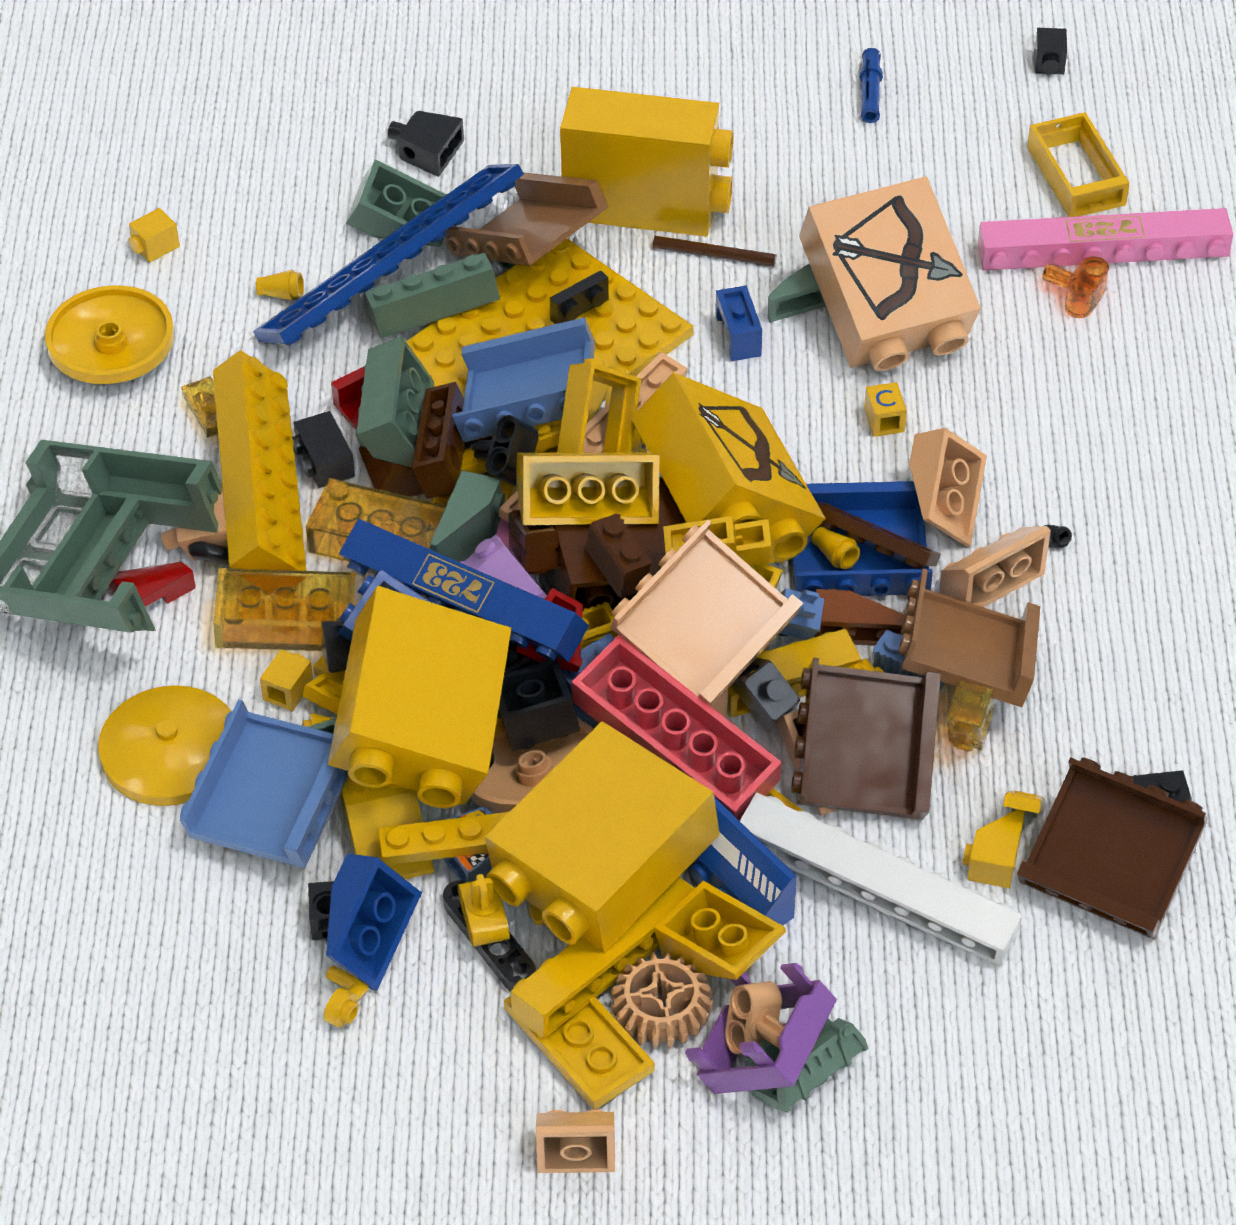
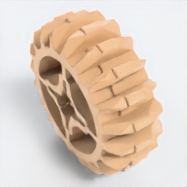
(642, 1012)

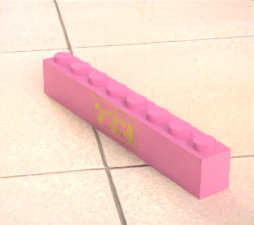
(1111, 237)

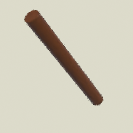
(714, 250)

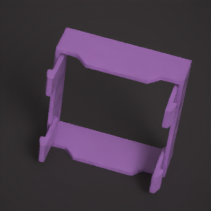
(811, 1010)

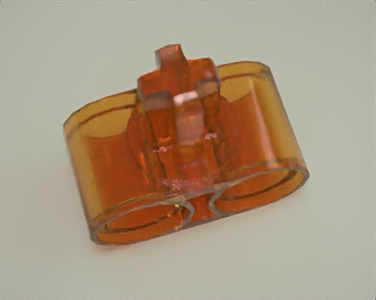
(1083, 286)

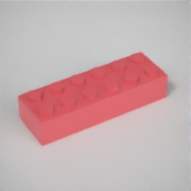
(675, 725)

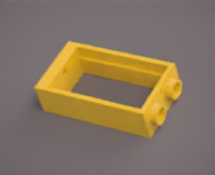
(1086, 198)
(577, 400)

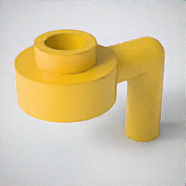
(343, 1004)

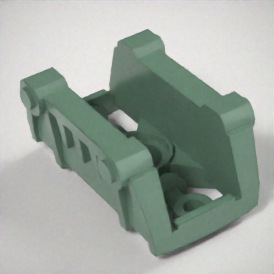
(832, 1051)

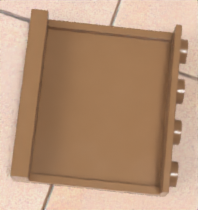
(969, 643)

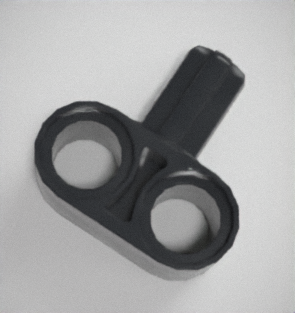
(500, 453)

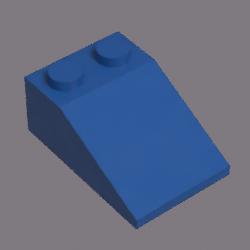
(368, 917)

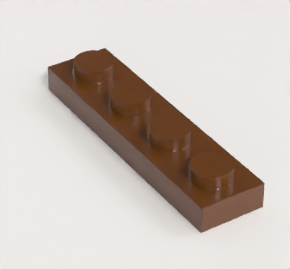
(885, 540)

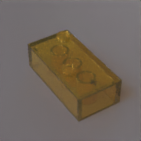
(346, 502)
(278, 607)

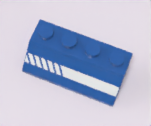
(746, 870)

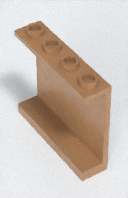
(543, 218)

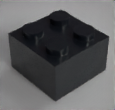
(536, 705)

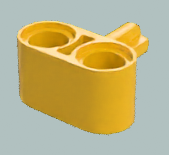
(483, 912)

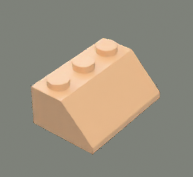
(998, 567)

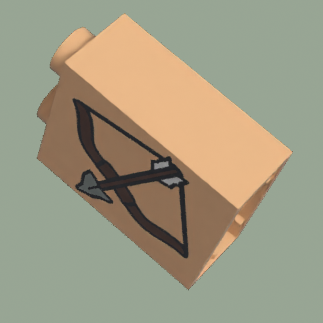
(890, 274)

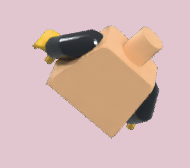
(201, 544)

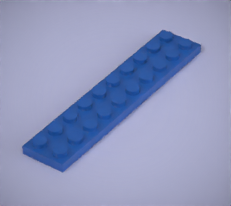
(387, 254)

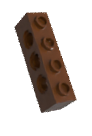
(439, 443)

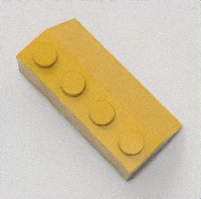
(588, 487)

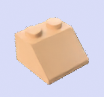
(575, 1141)

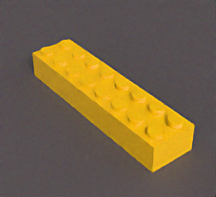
(258, 466)

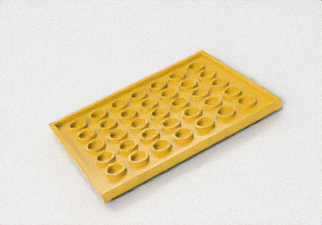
(626, 328)

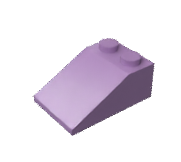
(499, 561)

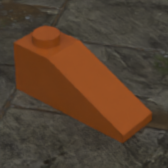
(860, 616)

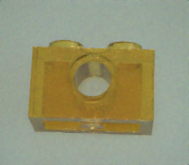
(970, 716)

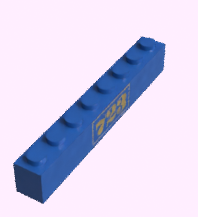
(462, 588)

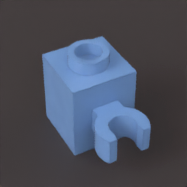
(809, 617)

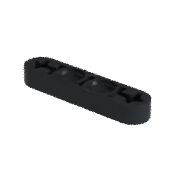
(499, 964)

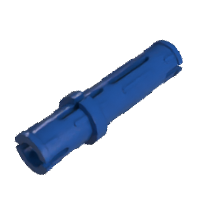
(870, 76)

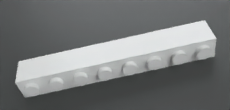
(883, 880)

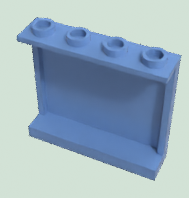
(521, 376)
(265, 788)

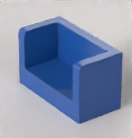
(741, 322)

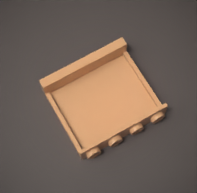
(704, 614)

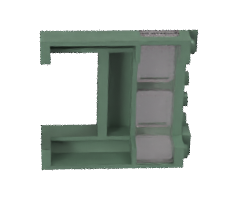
(84, 522)

